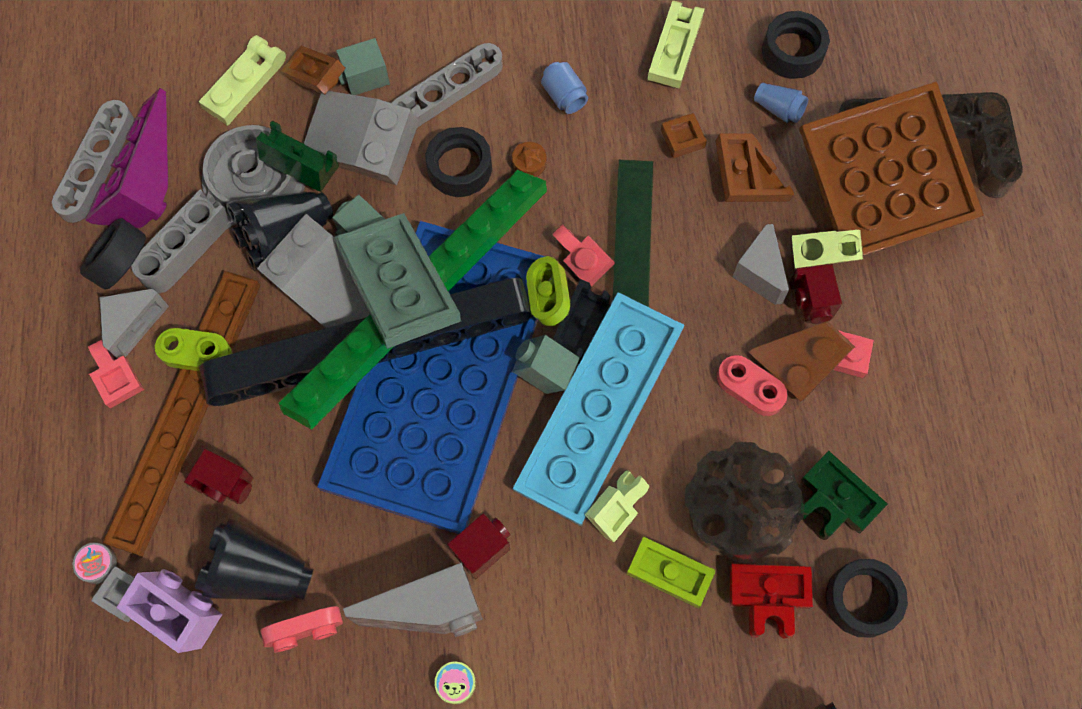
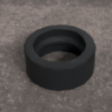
(802, 24)
(458, 138)
(113, 254)
(893, 584)

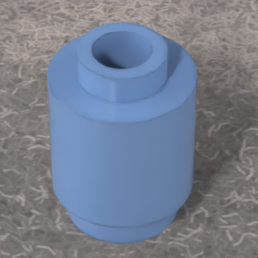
(564, 87)

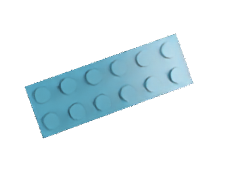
(598, 409)

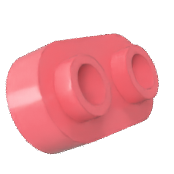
(751, 386)
(319, 624)

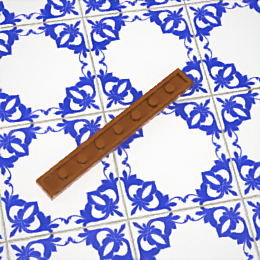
(177, 425)

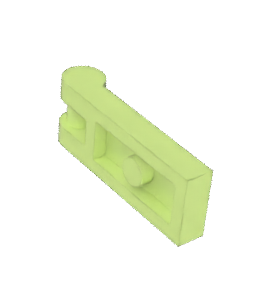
(675, 45)
(242, 80)

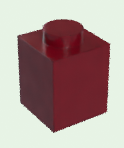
(480, 545)

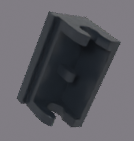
(582, 320)

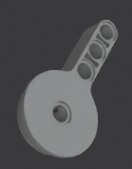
(222, 182)

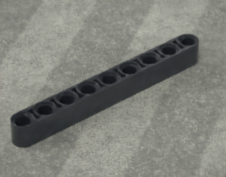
(291, 360)

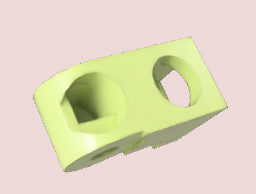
(826, 248)

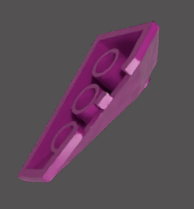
(141, 171)

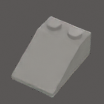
(363, 133)
(315, 275)
(430, 604)

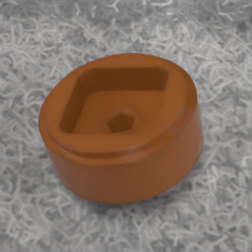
(529, 158)

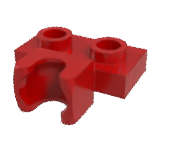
(771, 594)

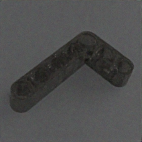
(985, 121)

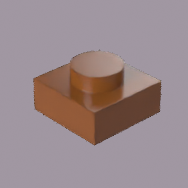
(683, 135)

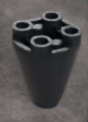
(268, 219)
(251, 568)

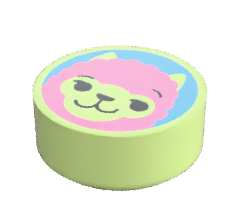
(455, 682)

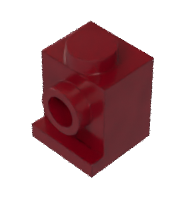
(816, 292)
(219, 479)

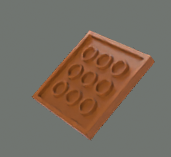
(892, 169)

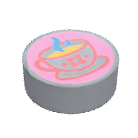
(94, 563)

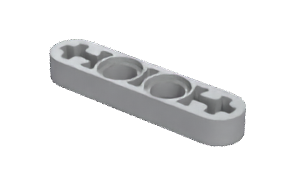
(452, 91)
(88, 159)

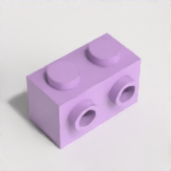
(170, 610)

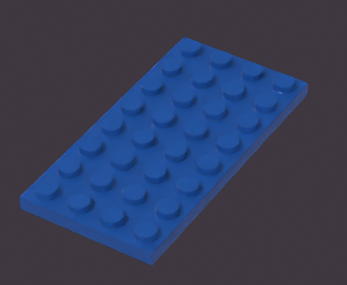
(431, 419)

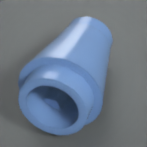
(782, 101)

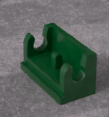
(296, 158)

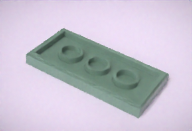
(397, 280)

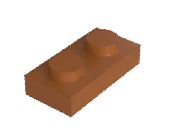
(313, 69)

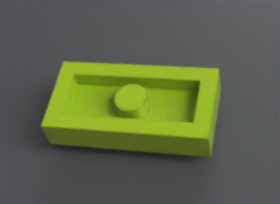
(671, 572)

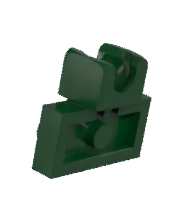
(840, 496)

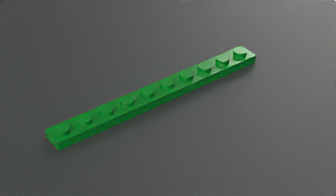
(452, 260)

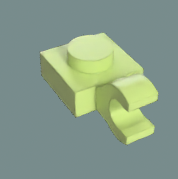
(615, 508)

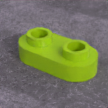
(550, 298)
(190, 349)

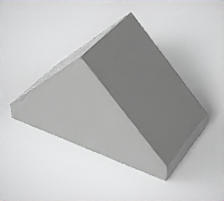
(763, 268)
(128, 318)

